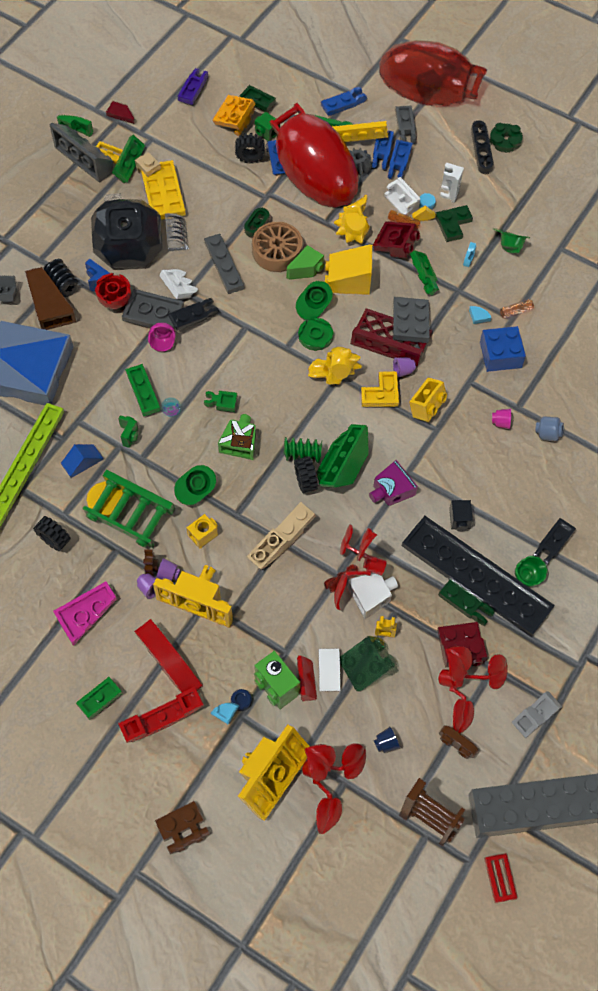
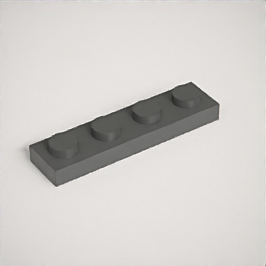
(224, 263)

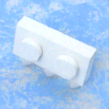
(177, 283)

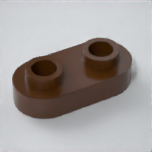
(463, 745)

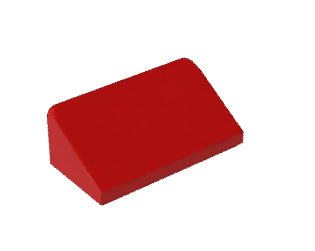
(306, 679)

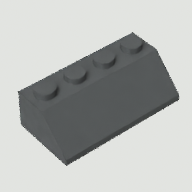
(81, 152)

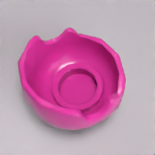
(161, 337)

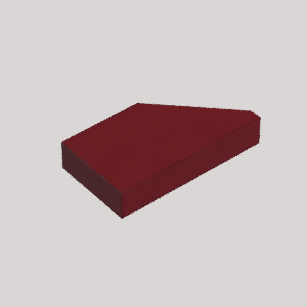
(120, 112)

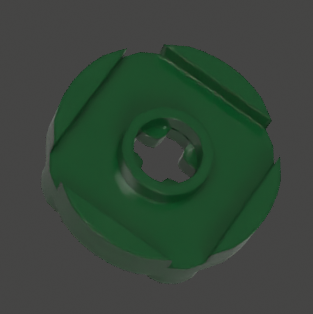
(504, 130)

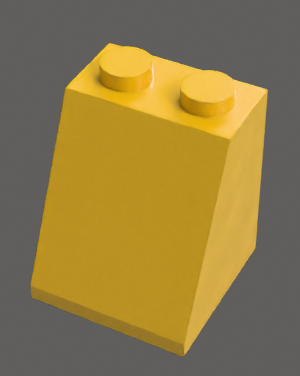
(350, 270)

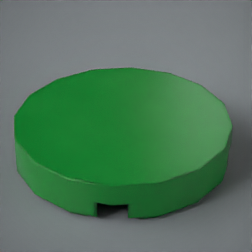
(315, 334)

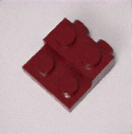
(397, 238)
(463, 635)

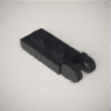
(192, 314)
(555, 540)

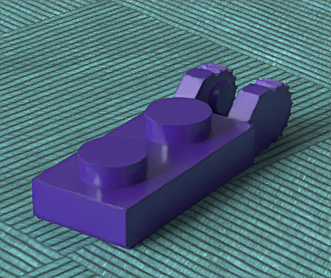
(192, 87)

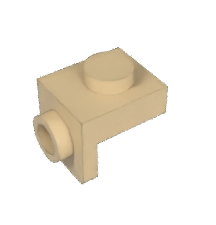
(147, 164)

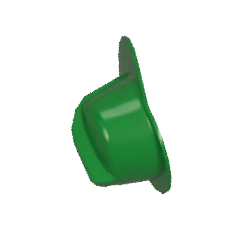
(511, 242)
(313, 300)
(195, 485)

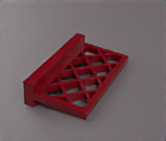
(384, 345)

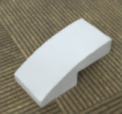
(329, 670)

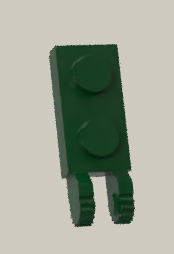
(465, 602)

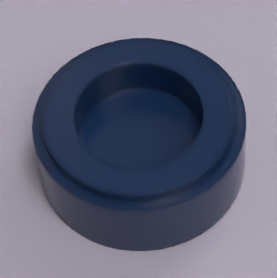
(242, 698)

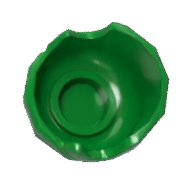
(531, 571)

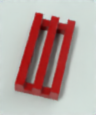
(513, 896)

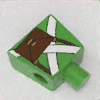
(239, 438)

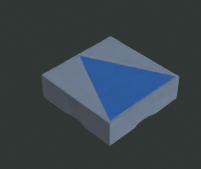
(32, 362)

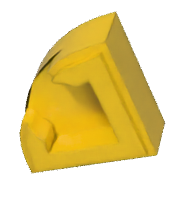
(424, 214)

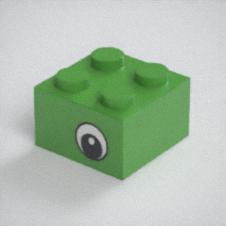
(276, 680)

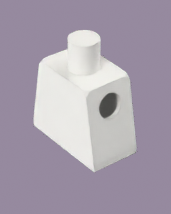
(371, 592)

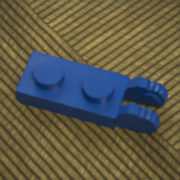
(343, 101)
(382, 150)
(399, 158)

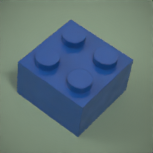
(502, 349)

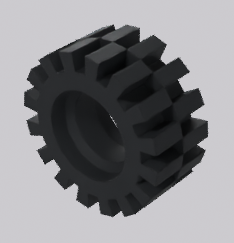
(251, 141)
(305, 474)
(52, 533)

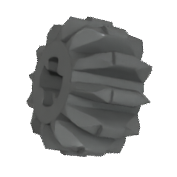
(362, 160)

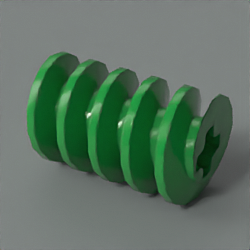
(303, 450)

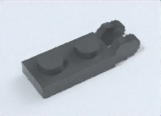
(405, 122)

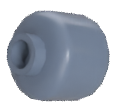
(550, 428)

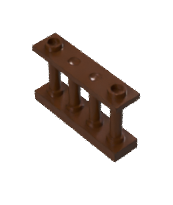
(431, 812)

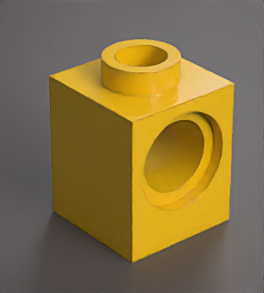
(202, 538)

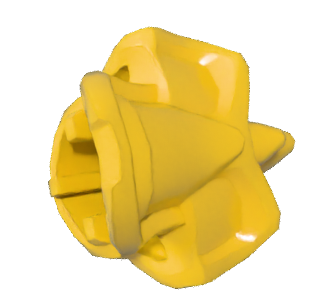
(353, 222)
(337, 366)

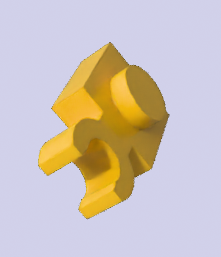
(386, 627)

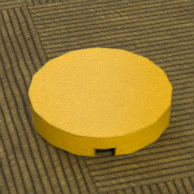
(94, 494)

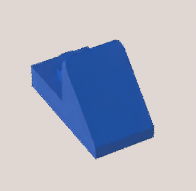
(95, 272)

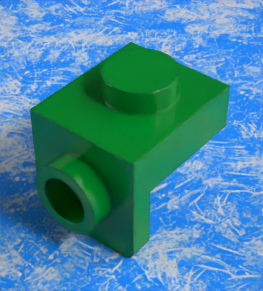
(130, 430)

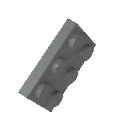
(150, 308)
(411, 319)

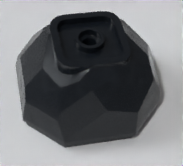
(128, 245)

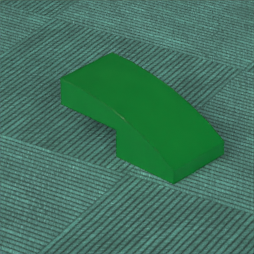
(76, 123)

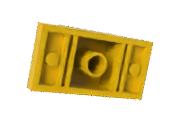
(195, 596)
(271, 770)

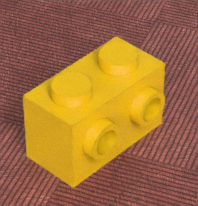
(428, 399)

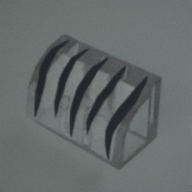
(176, 232)

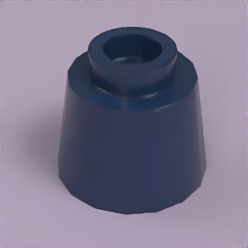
(386, 741)

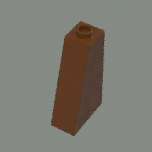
(49, 302)

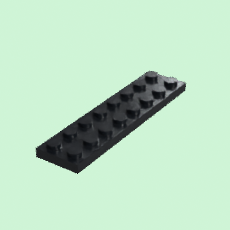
(478, 575)

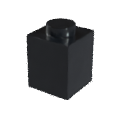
(460, 514)

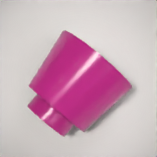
(502, 418)

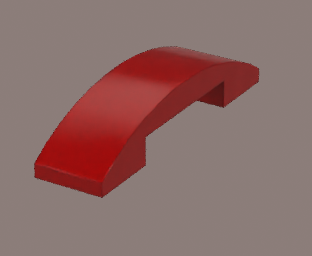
(162, 716)

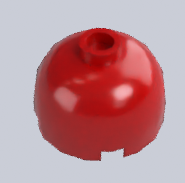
(113, 291)

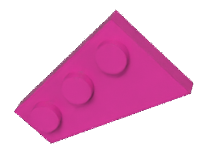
(82, 612)

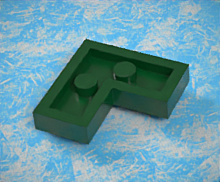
(262, 100)
(451, 219)

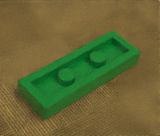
(126, 161)
(143, 390)

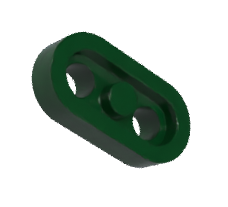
(254, 221)

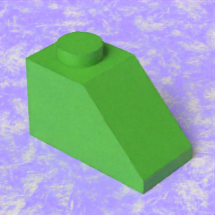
(306, 264)

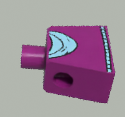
(393, 485)

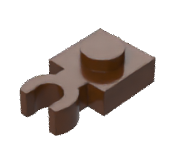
(150, 562)

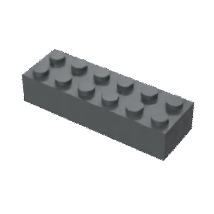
(534, 805)

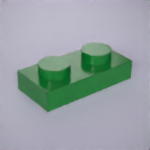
(99, 698)

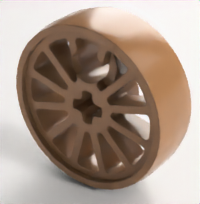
(279, 240)

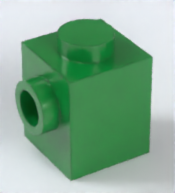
(263, 127)

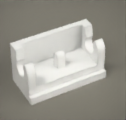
(451, 181)
(402, 197)

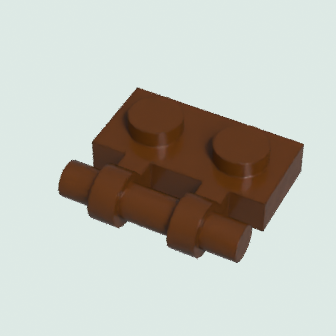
(180, 821)

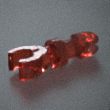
(331, 583)

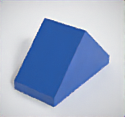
(81, 458)

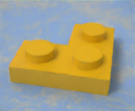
(383, 396)

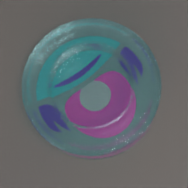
(170, 407)

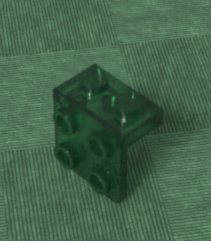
(367, 662)

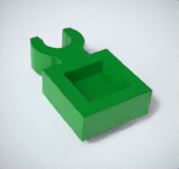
(224, 400)

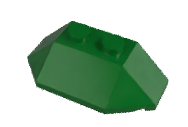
(344, 457)

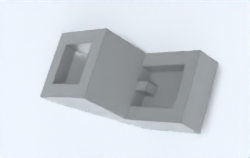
(537, 714)

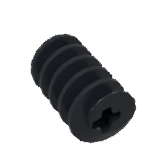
(61, 277)

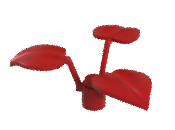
(371, 563)
(459, 662)
(318, 764)

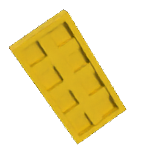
(164, 190)

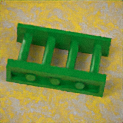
(129, 490)

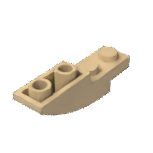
(282, 537)

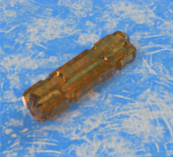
(402, 218)
(516, 308)

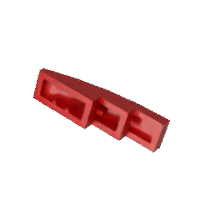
(167, 657)

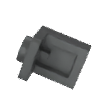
(7, 288)

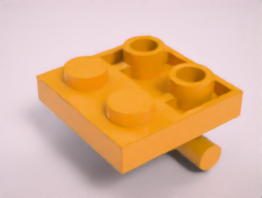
(235, 113)

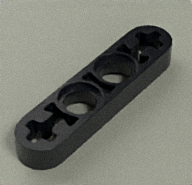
(478, 147)

